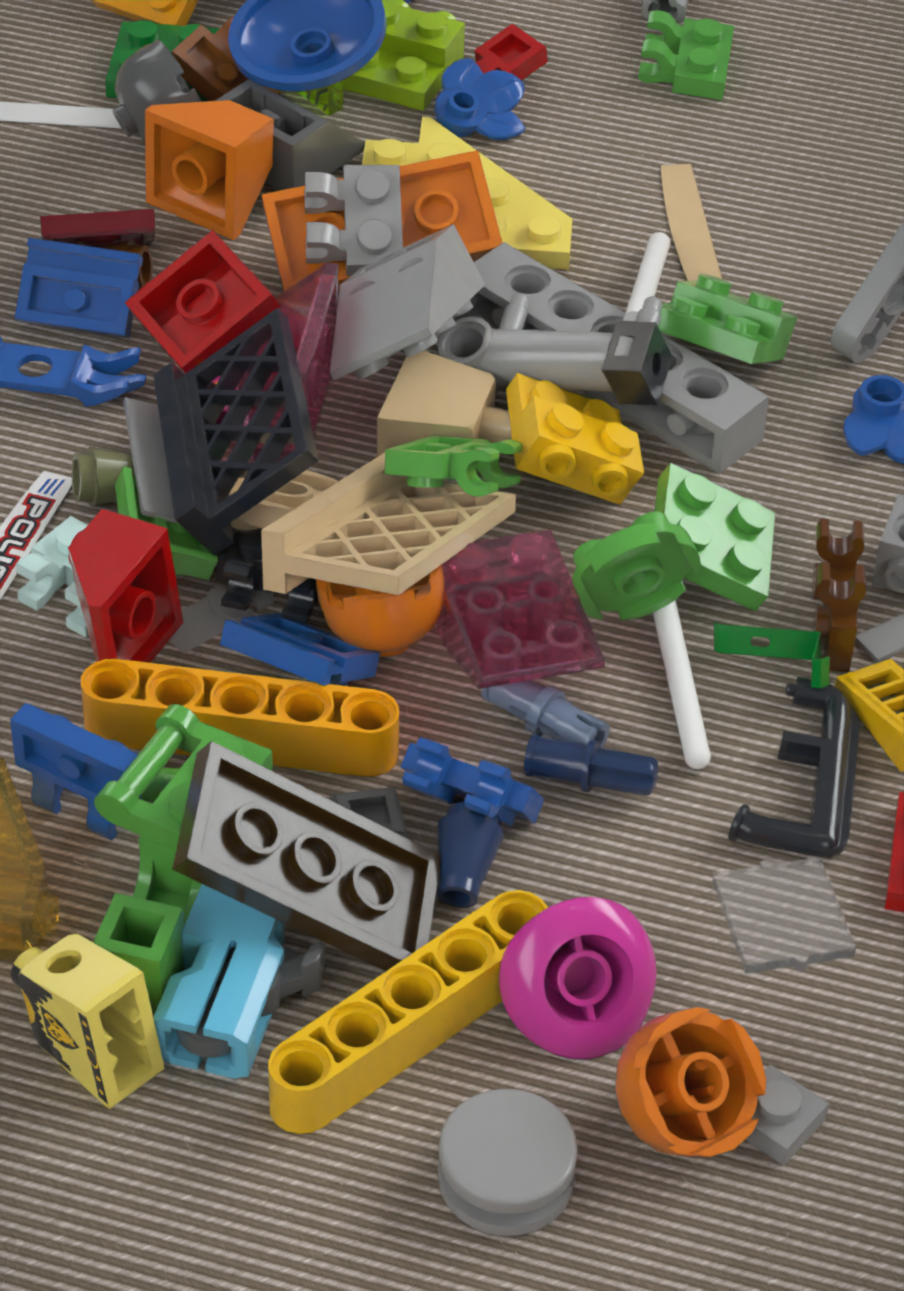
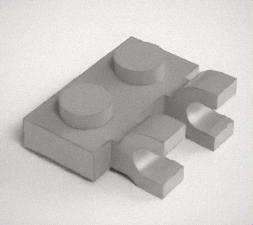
(371, 215)

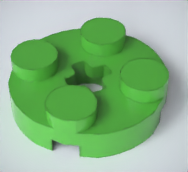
(634, 568)

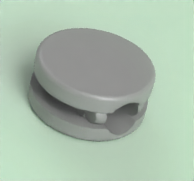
(507, 1162)

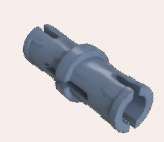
(547, 712)

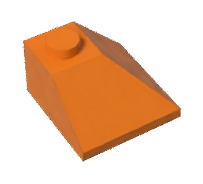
(207, 161)

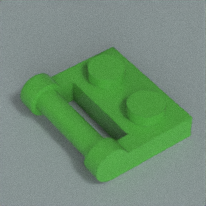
(163, 819)

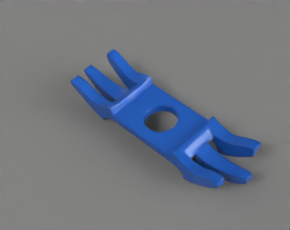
(82, 375)

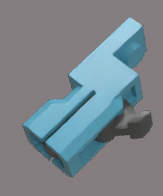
(230, 985)

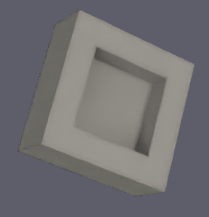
(786, 1116)

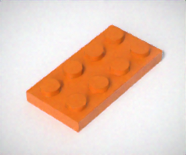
(432, 198)

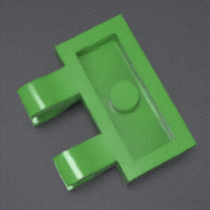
(701, 59)
(453, 458)

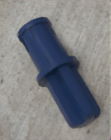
(590, 765)

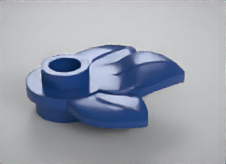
(479, 101)
(877, 418)

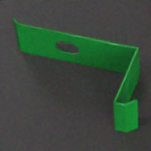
(783, 644)

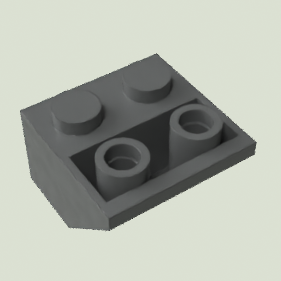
(300, 137)

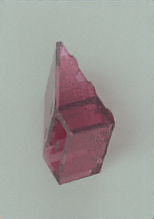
(514, 612)

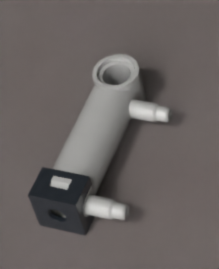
(626, 362)

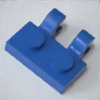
(67, 758)
(485, 788)

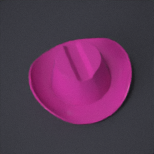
(579, 977)

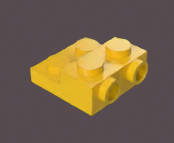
(572, 439)

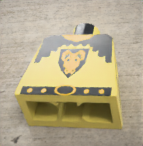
(91, 1015)

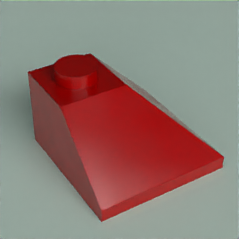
(126, 586)

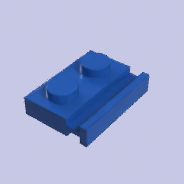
(78, 288)
(300, 649)

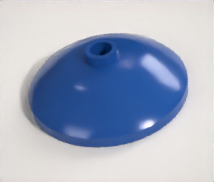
(305, 41)

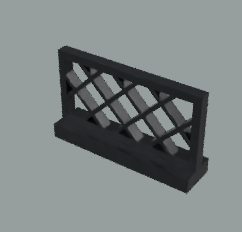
(196, 445)

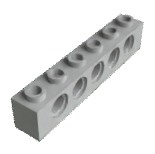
(700, 406)

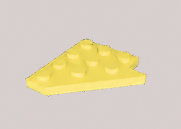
(521, 214)

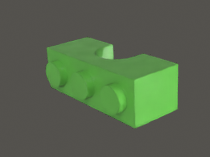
(150, 924)

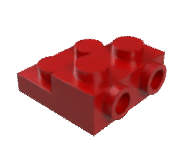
(201, 302)

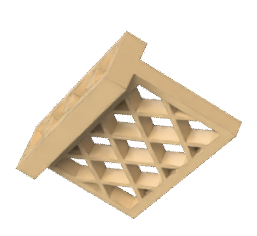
(376, 532)

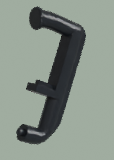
(834, 779)

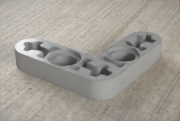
(873, 306)

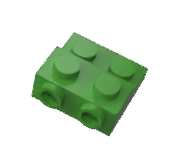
(728, 323)

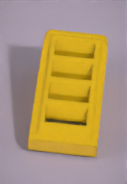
(877, 715)

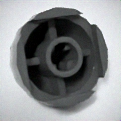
(145, 80)

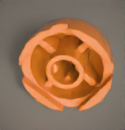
(382, 619)
(690, 1083)

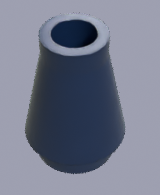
(467, 851)

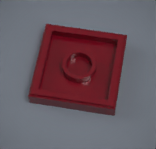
(100, 228)

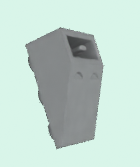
(402, 303)

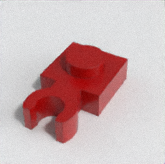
(511, 52)

